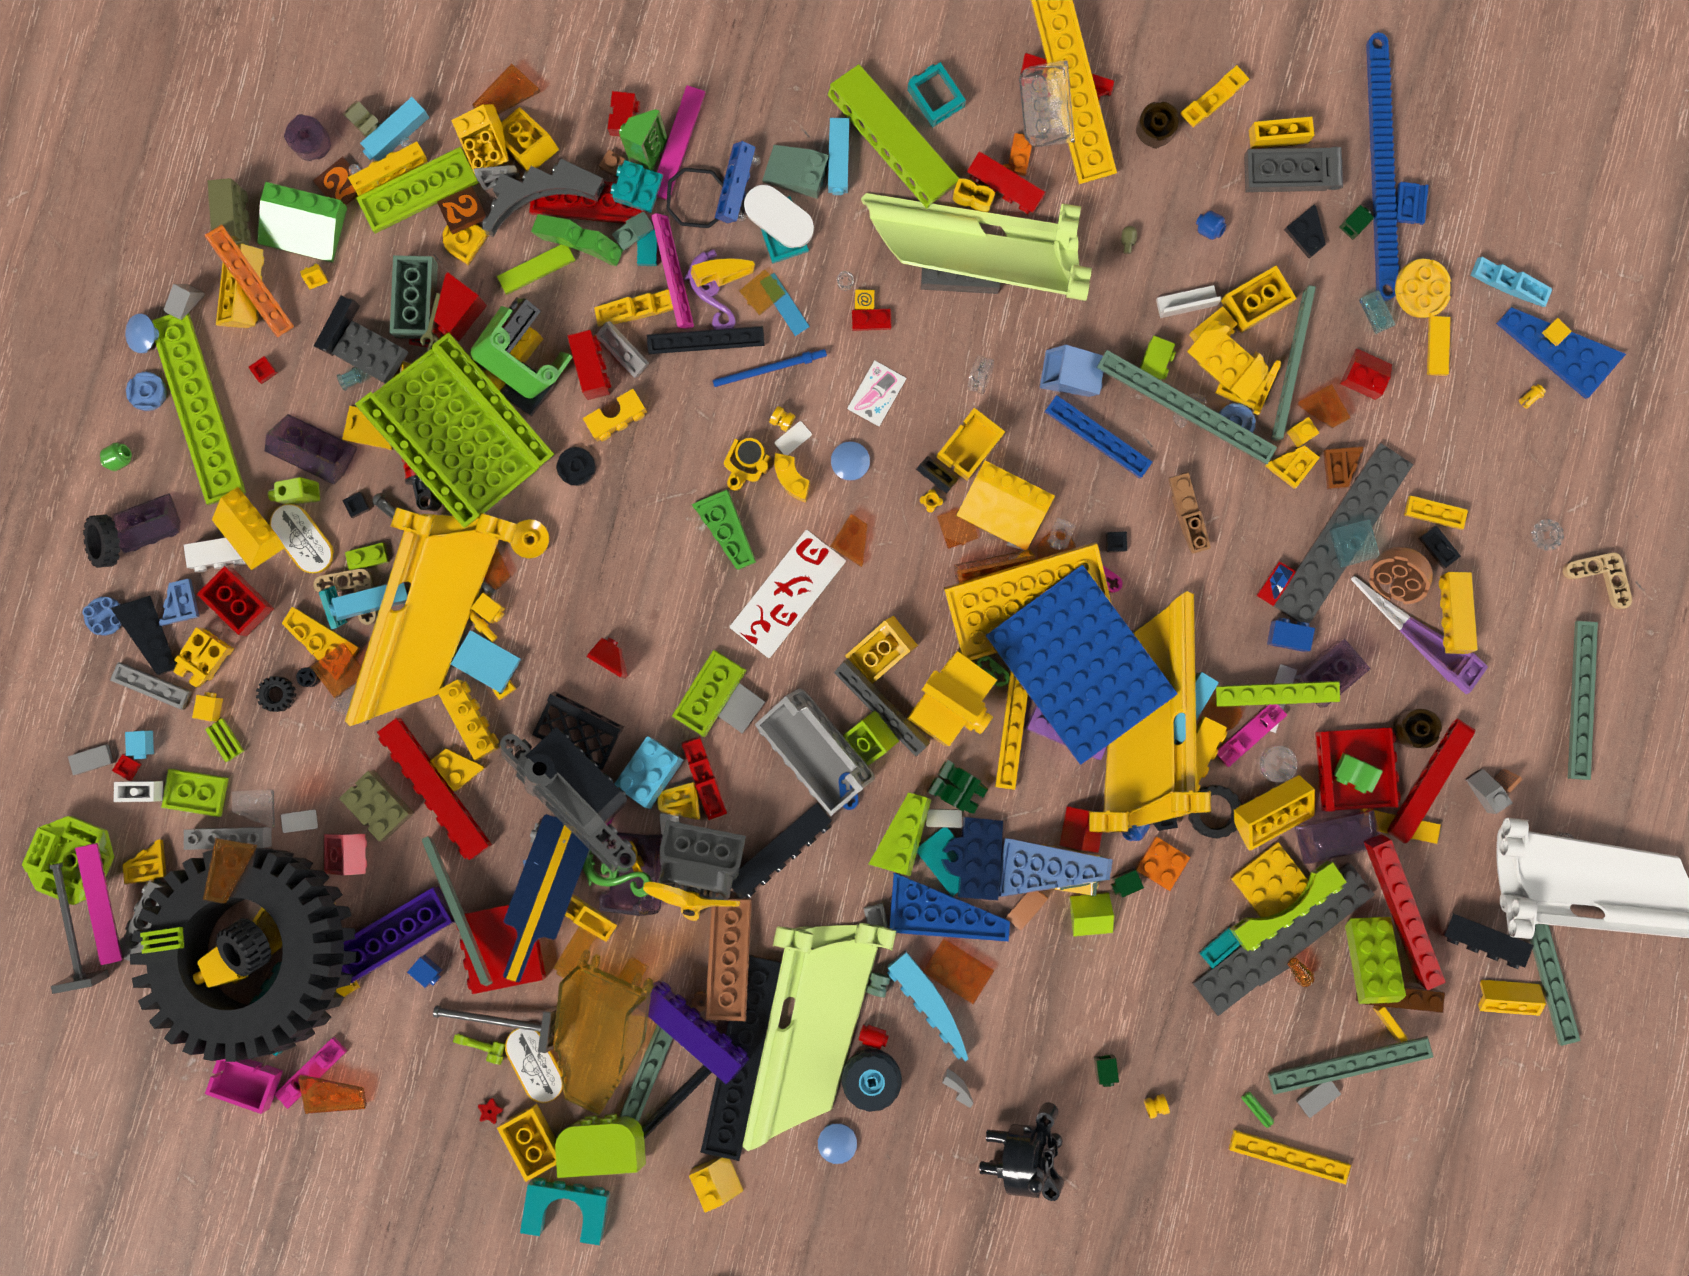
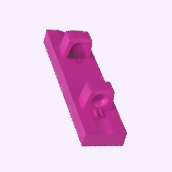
(1250, 734)
(315, 1067)

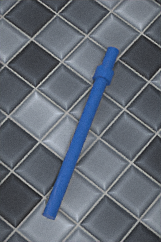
(806, 358)

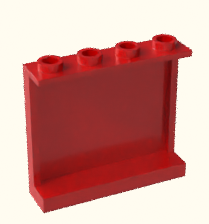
(1368, 745)
(496, 943)

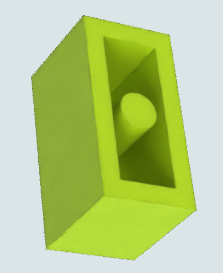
(1157, 357)

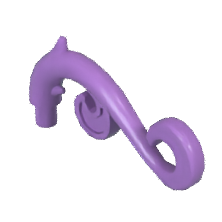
(707, 295)

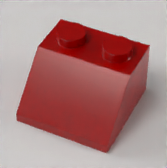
(1367, 374)

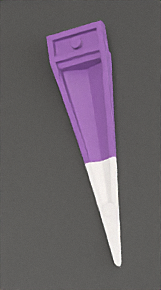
(1461, 669)

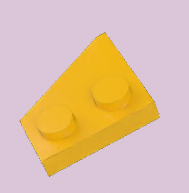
(1293, 465)
(456, 768)
(680, 801)

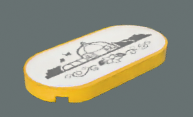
(302, 538)
(535, 1070)

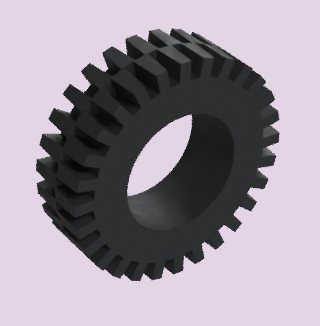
(308, 973)

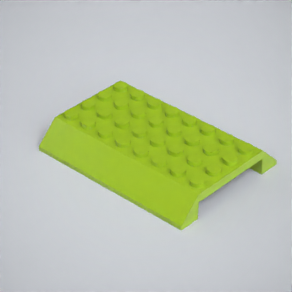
(455, 430)

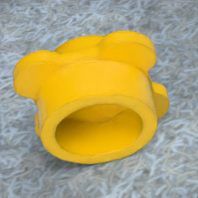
(936, 500)

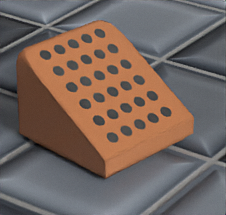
(1508, 780)

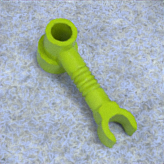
(494, 1051)

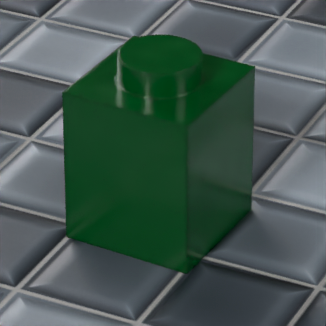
(1356, 222)
(1126, 883)
(1106, 1070)

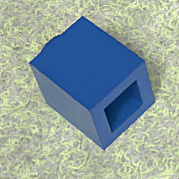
(425, 971)

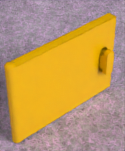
(362, 430)

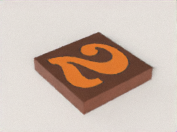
(335, 182)
(461, 210)

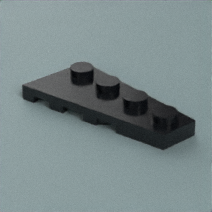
(143, 627)

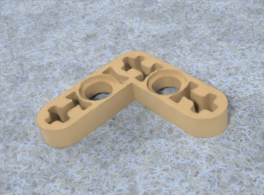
(1605, 568)
(358, 586)

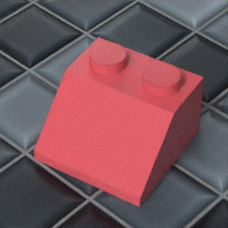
(345, 854)

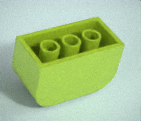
(600, 1147)

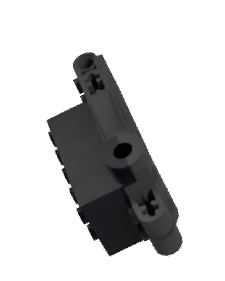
(573, 792)

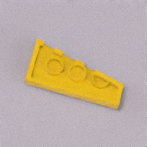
(314, 635)

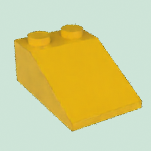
(527, 140)
(881, 649)

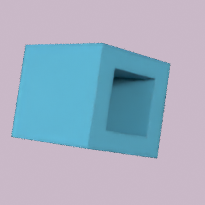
(139, 744)

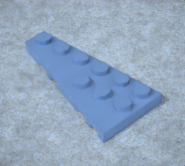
(1038, 867)

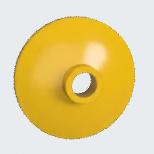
(520, 540)

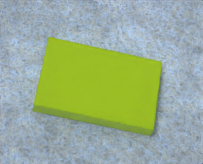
(195, 792)

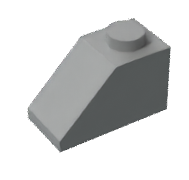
(1489, 792)

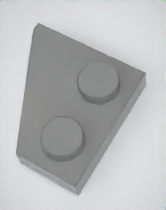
(487, 175)

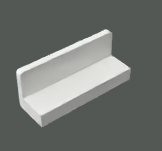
(1187, 301)

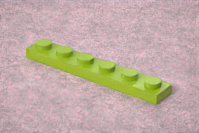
(1278, 693)

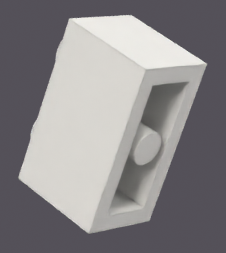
(138, 791)

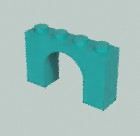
(590, 1201)

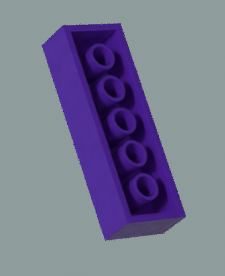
(398, 932)
(695, 1033)

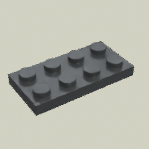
(370, 352)

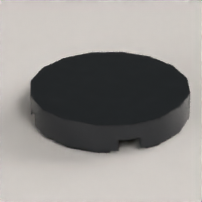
(576, 466)

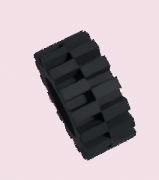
(264, 690)

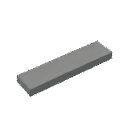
(151, 686)

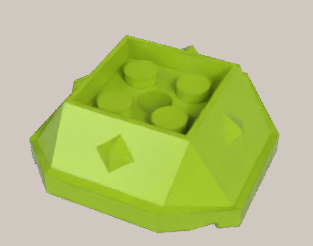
(57, 844)

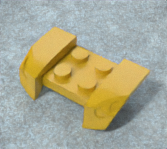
(1228, 360)

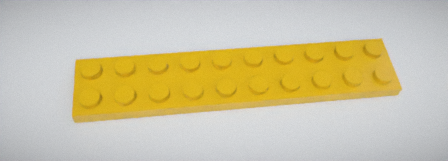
(1064, 42)

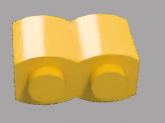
(969, 194)

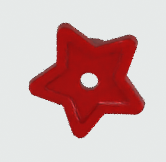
(491, 1105)

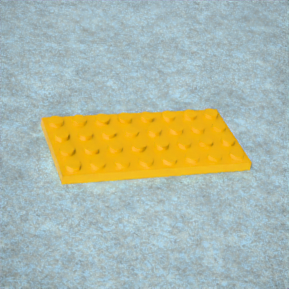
(990, 600)

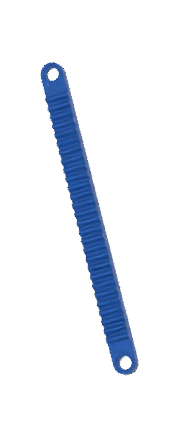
(1382, 164)

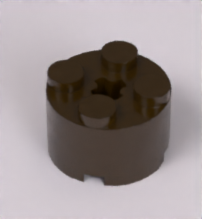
(1153, 134)
(1427, 734)

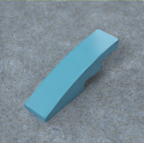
(1513, 283)

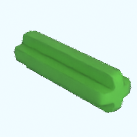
(1257, 1109)

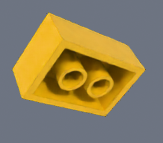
(1258, 299)
(529, 1142)

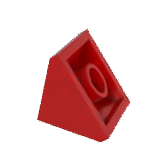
(1076, 831)

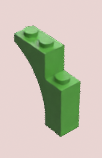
(572, 235)

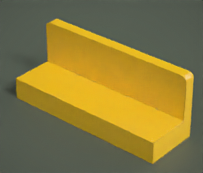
(953, 697)
(1511, 997)

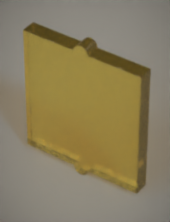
(762, 292)

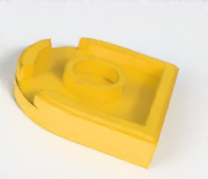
(464, 243)

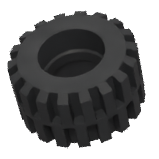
(243, 947)

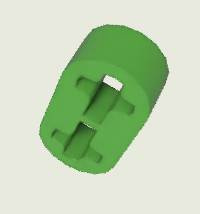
(997, 668)

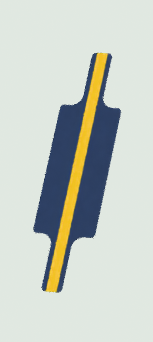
(543, 890)

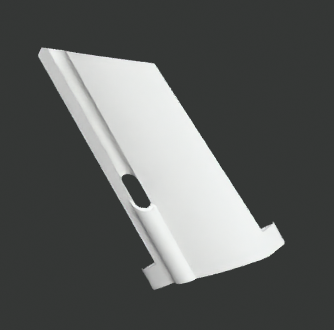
(1549, 873)

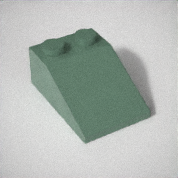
(796, 169)

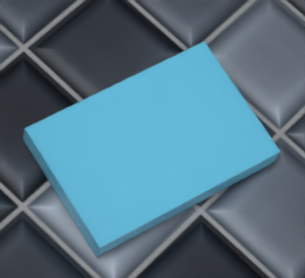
(485, 661)

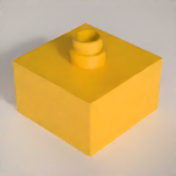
(942, 722)

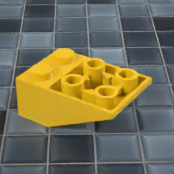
(482, 137)

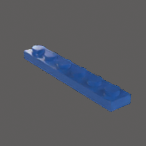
(1098, 437)

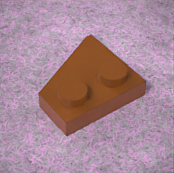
(1340, 466)

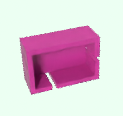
(244, 1084)

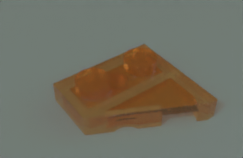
(1326, 407)
(851, 540)

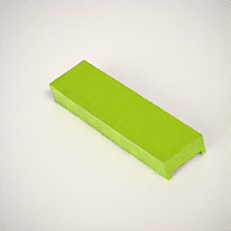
(894, 134)

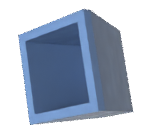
(1072, 371)

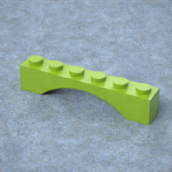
(1321, 883)

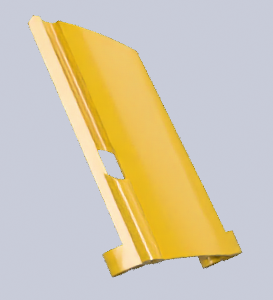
(417, 643)
(1145, 770)

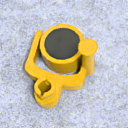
(750, 455)

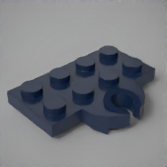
(977, 858)

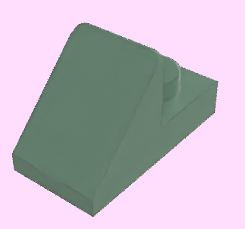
(633, 230)

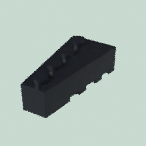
(1487, 940)

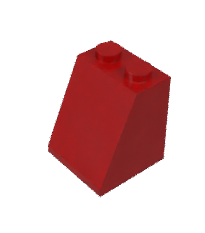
(457, 308)

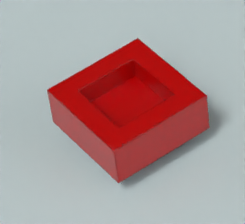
(262, 370)
(127, 767)

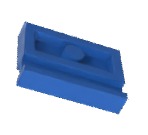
(1411, 203)

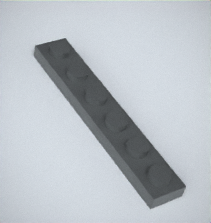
(877, 701)

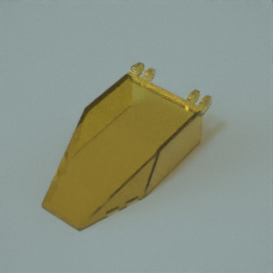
(598, 1031)

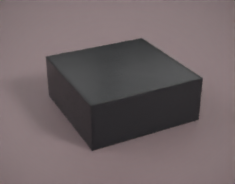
(356, 505)
(1116, 541)

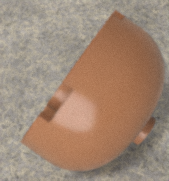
(1411, 574)

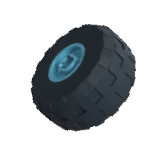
(871, 1080)

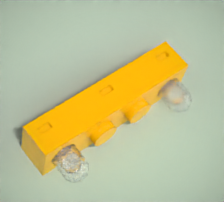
(388, 168)

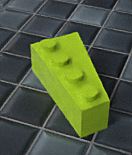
(902, 839)

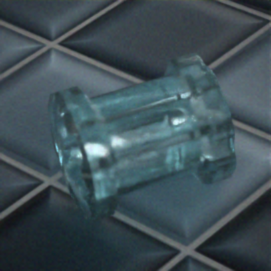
(349, 379)

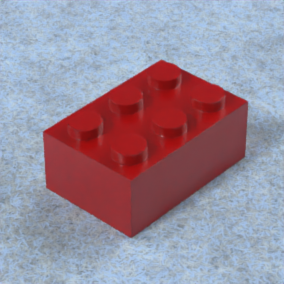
(589, 364)
(235, 601)

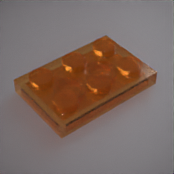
(958, 971)

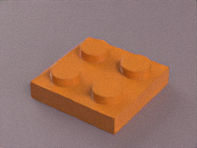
(1162, 863)

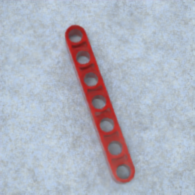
(1431, 781)

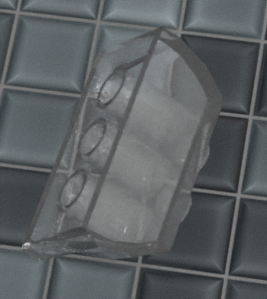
(1047, 104)

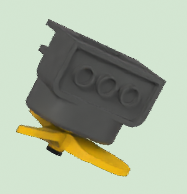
(697, 868)

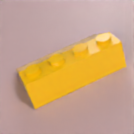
(1005, 505)

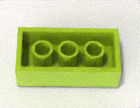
(1375, 960)

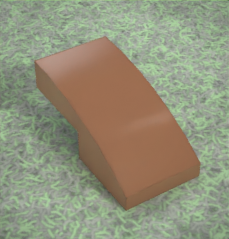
(1026, 908)

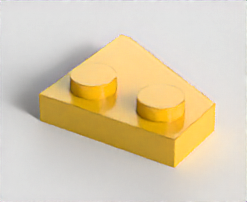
(146, 866)

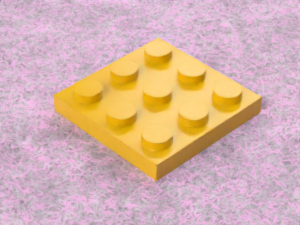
(1270, 881)

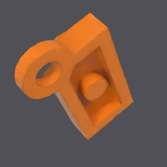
(1019, 155)

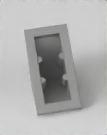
(182, 300)

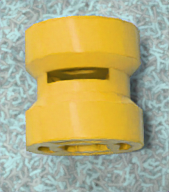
(782, 418)
(1156, 1106)

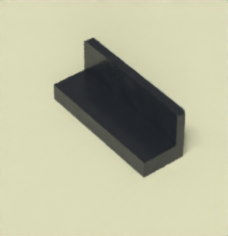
(336, 324)

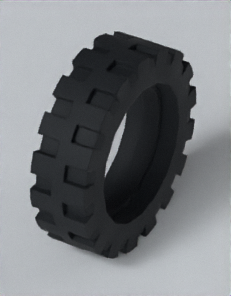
(101, 541)
(1230, 826)

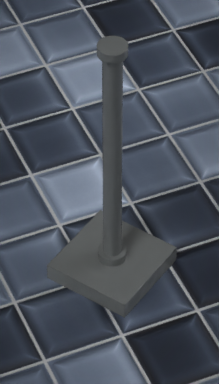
(79, 979)
(546, 1029)

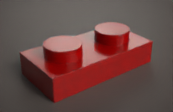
(871, 319)

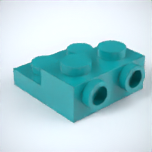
(636, 186)

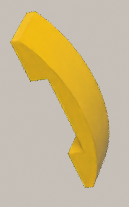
(1215, 97)

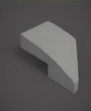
(956, 1083)

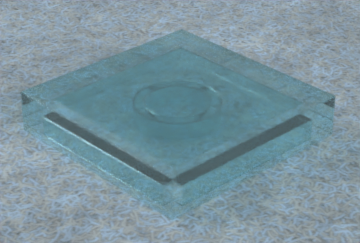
(1354, 543)

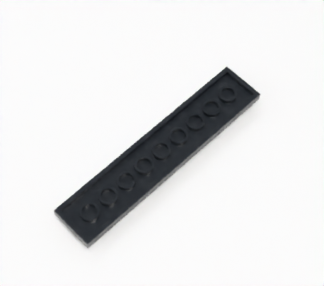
(733, 1100)

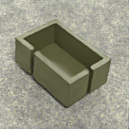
(228, 207)
(376, 805)

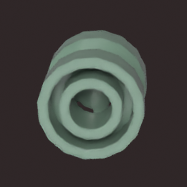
(878, 984)

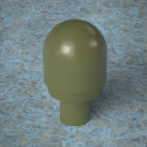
(1128, 238)

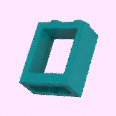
(947, 110)

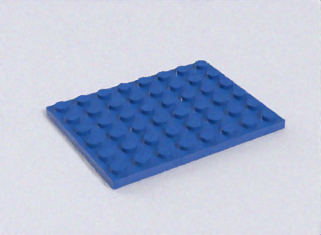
(1081, 665)

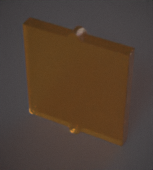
(956, 530)

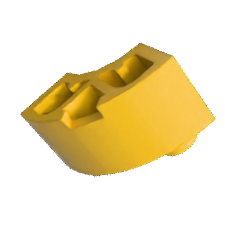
(789, 478)

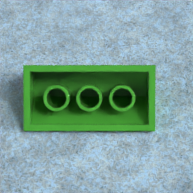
(644, 138)

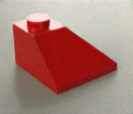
(609, 656)

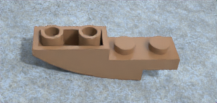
(1188, 513)

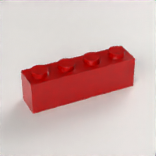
(1006, 182)

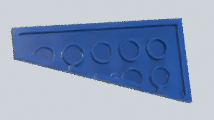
(1575, 360)
(932, 913)

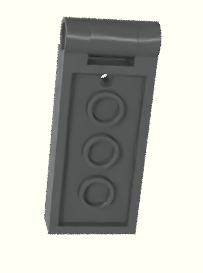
(1293, 169)

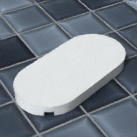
(778, 216)

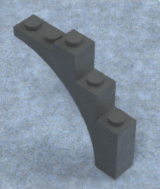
(537, 184)

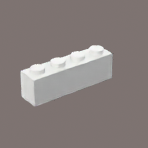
(211, 553)

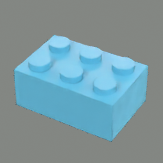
(649, 772)

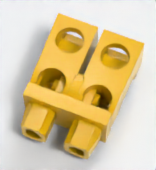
(201, 656)

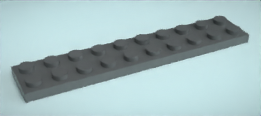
(1363, 501)
(1247, 969)

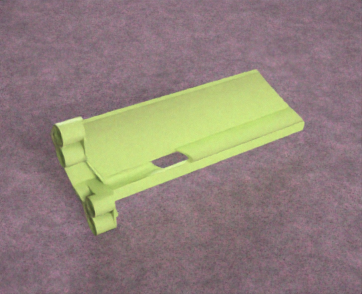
(952, 241)
(804, 1062)

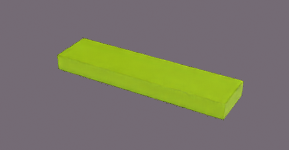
(535, 268)

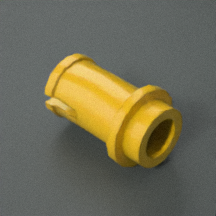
(1534, 394)

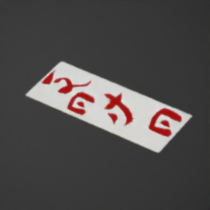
(787, 594)

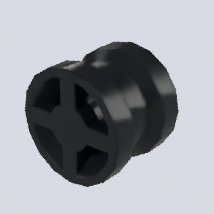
(303, 677)

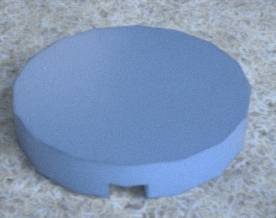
(146, 391)
(1240, 415)

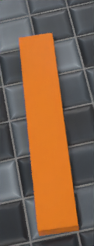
(249, 280)

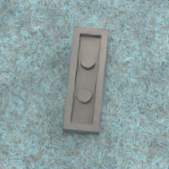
(622, 349)

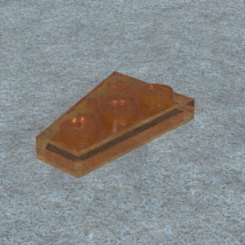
(508, 90)
(226, 867)
(330, 1096)

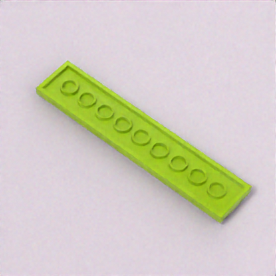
(197, 407)

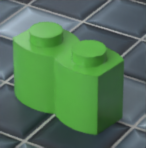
(1357, 772)

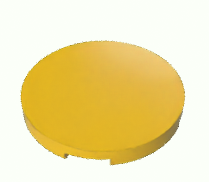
(1423, 288)

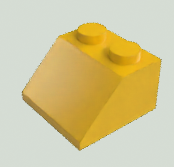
(715, 1183)

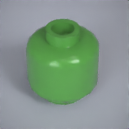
(115, 456)

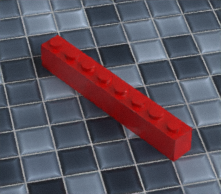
(434, 789)
(1404, 911)

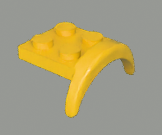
(1259, 396)

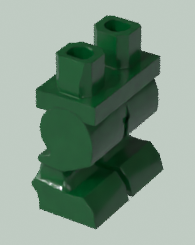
(963, 789)

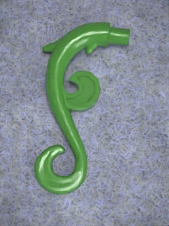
(614, 878)

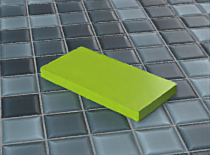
(709, 693)

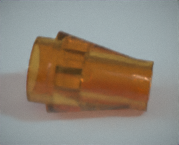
(1301, 973)

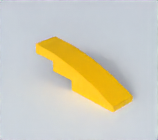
(634, 308)

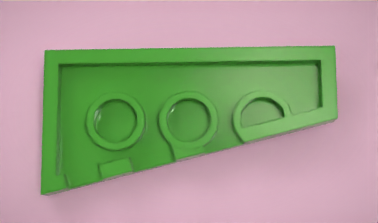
(724, 523)

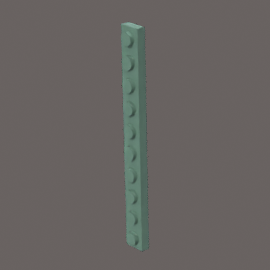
(1186, 407)

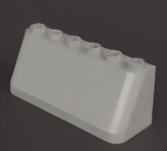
(814, 750)

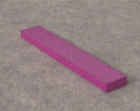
(679, 137)
(672, 271)
(99, 903)

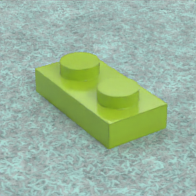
(367, 556)

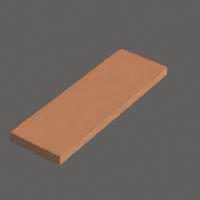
(728, 962)

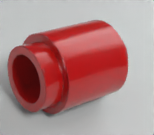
(873, 1036)

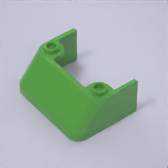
(491, 354)

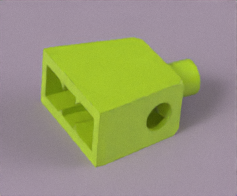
(295, 491)

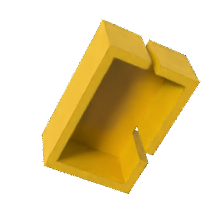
(970, 445)

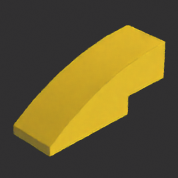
(721, 271)
(590, 918)

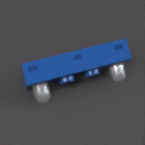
(735, 181)

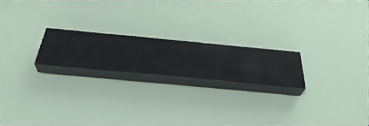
(705, 340)

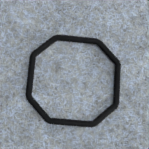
(669, 196)

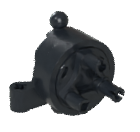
(1028, 1157)

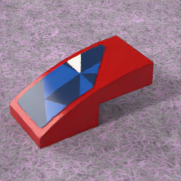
(1276, 583)

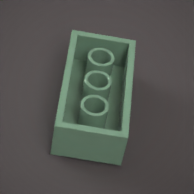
(412, 295)

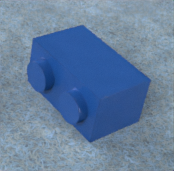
(1291, 636)

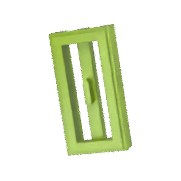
(217, 743)
(146, 949)

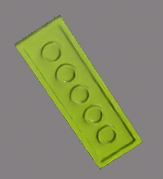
(417, 190)

